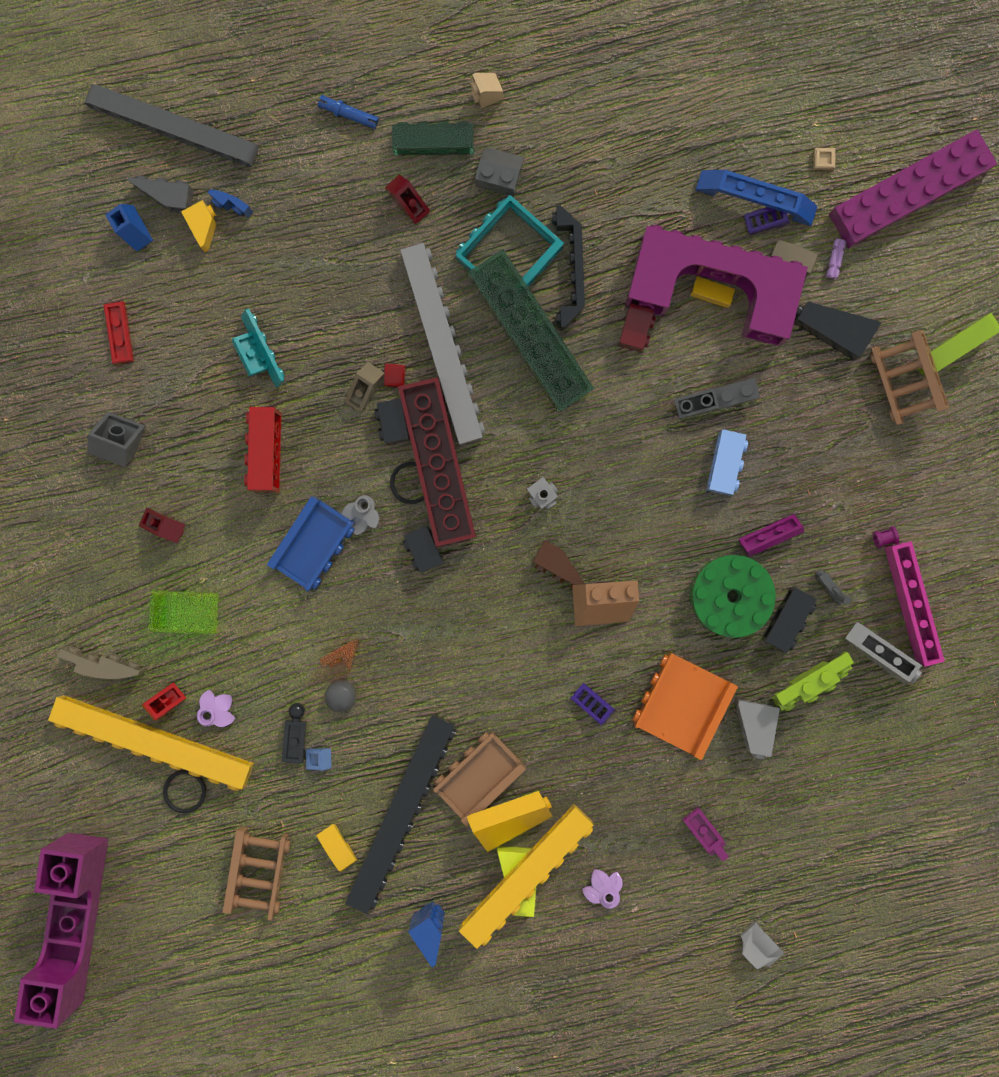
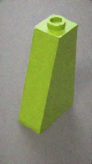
(964, 341)

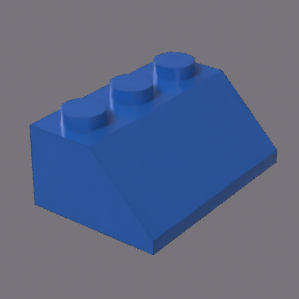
(427, 930)

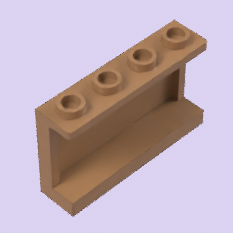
(479, 776)

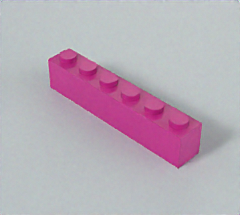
(914, 604)

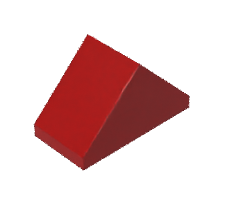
(164, 702)

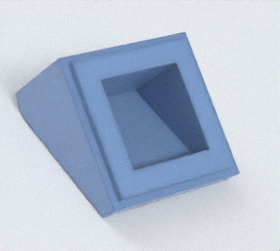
(318, 759)

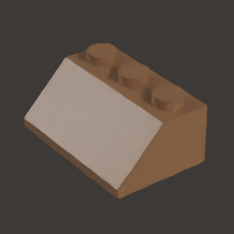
(605, 602)

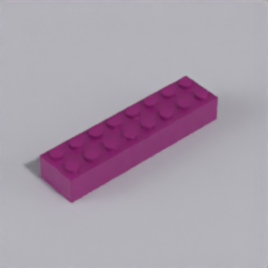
(912, 188)

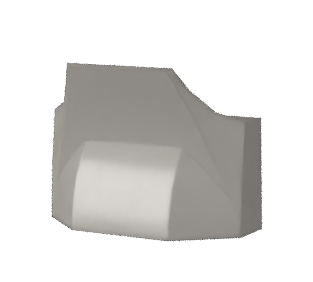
(759, 947)

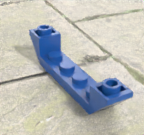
(758, 192)

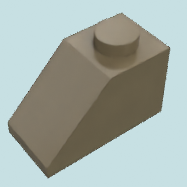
(364, 386)

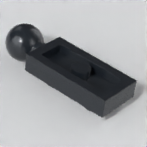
(294, 735)

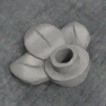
(361, 516)

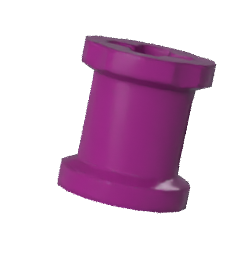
(885, 537)

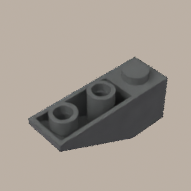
(170, 195)

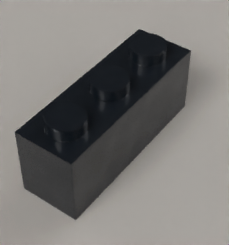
(789, 620)

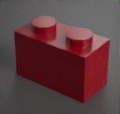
(636, 328)

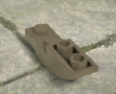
(107, 667)

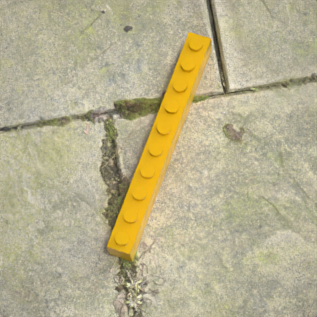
(150, 742)

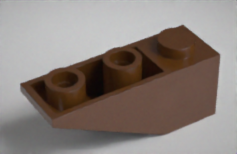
(555, 561)

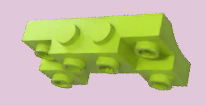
(813, 682)

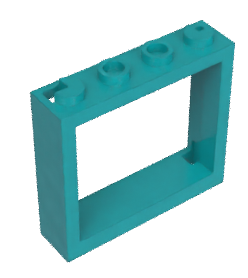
(492, 219)

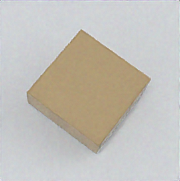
(824, 159)

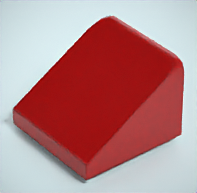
(394, 375)

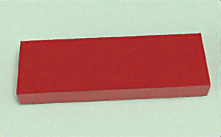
(118, 333)

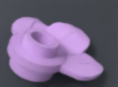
(217, 707)
(604, 885)

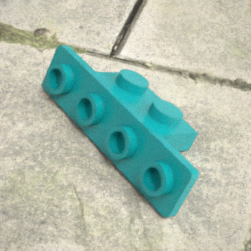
(255, 352)

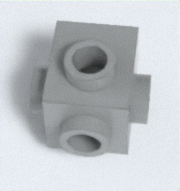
(542, 486)

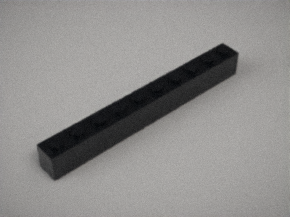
(400, 813)

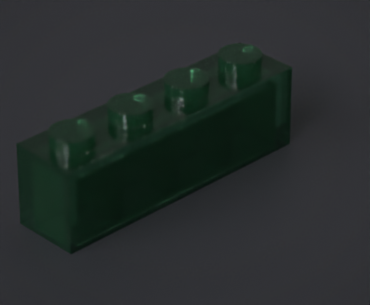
(433, 138)

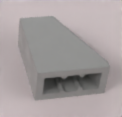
(758, 726)

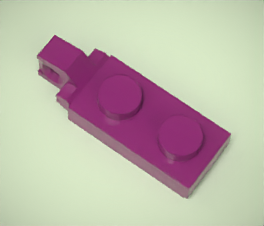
(705, 833)

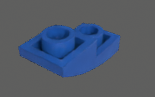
(227, 201)

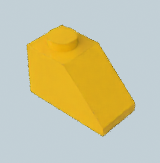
(201, 222)

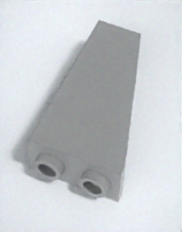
(884, 654)

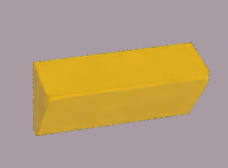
(712, 292)

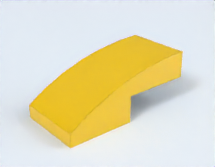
(336, 848)

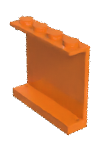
(684, 705)

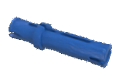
(341, 109)

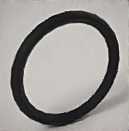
(393, 487)
(179, 810)

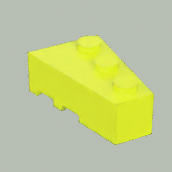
(509, 859)

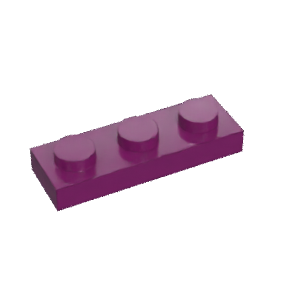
(771, 535)

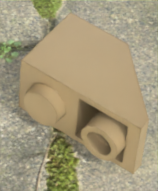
(486, 89)

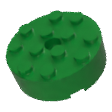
(753, 593)

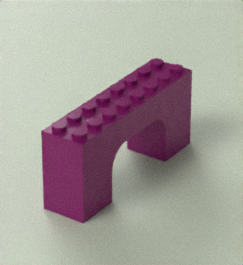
(768, 282)
(73, 876)

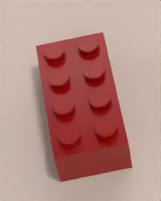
(263, 450)

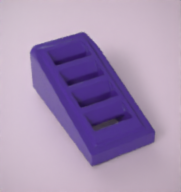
(764, 211)
(594, 715)

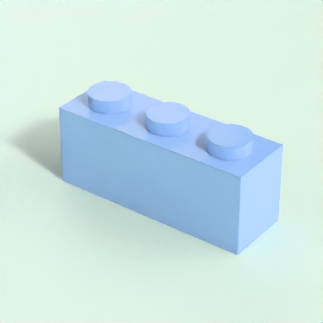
(727, 462)

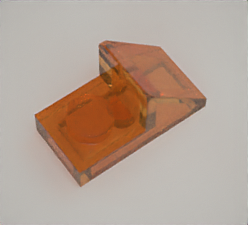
(347, 652)

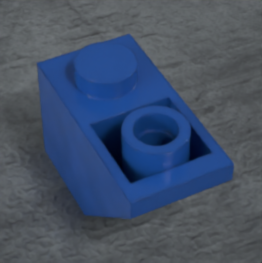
(129, 226)

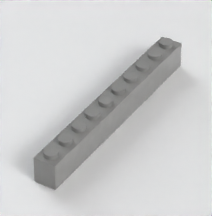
(441, 343)

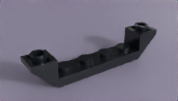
(566, 222)

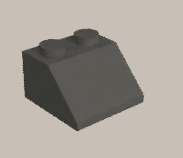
(499, 171)
(115, 439)

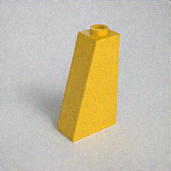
(509, 819)

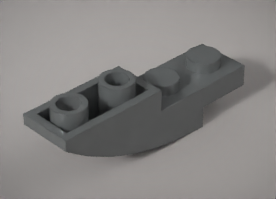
(717, 398)

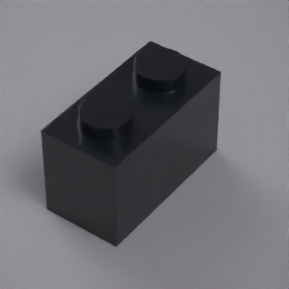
(392, 421)
(423, 549)

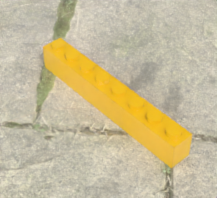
(525, 876)

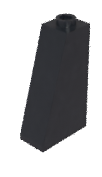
(837, 328)

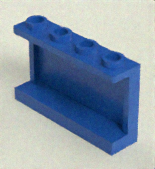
(312, 543)

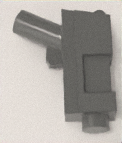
(832, 589)

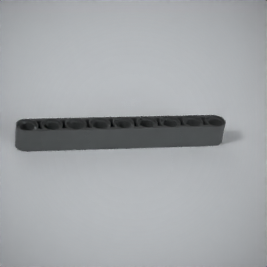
(171, 125)

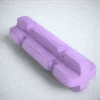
(836, 258)

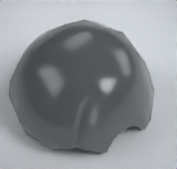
(340, 695)

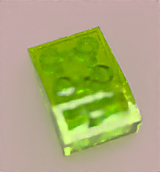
(183, 612)

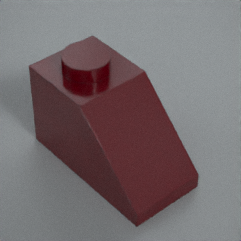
(407, 198)
(162, 525)

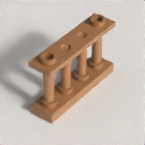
(924, 362)
(237, 880)

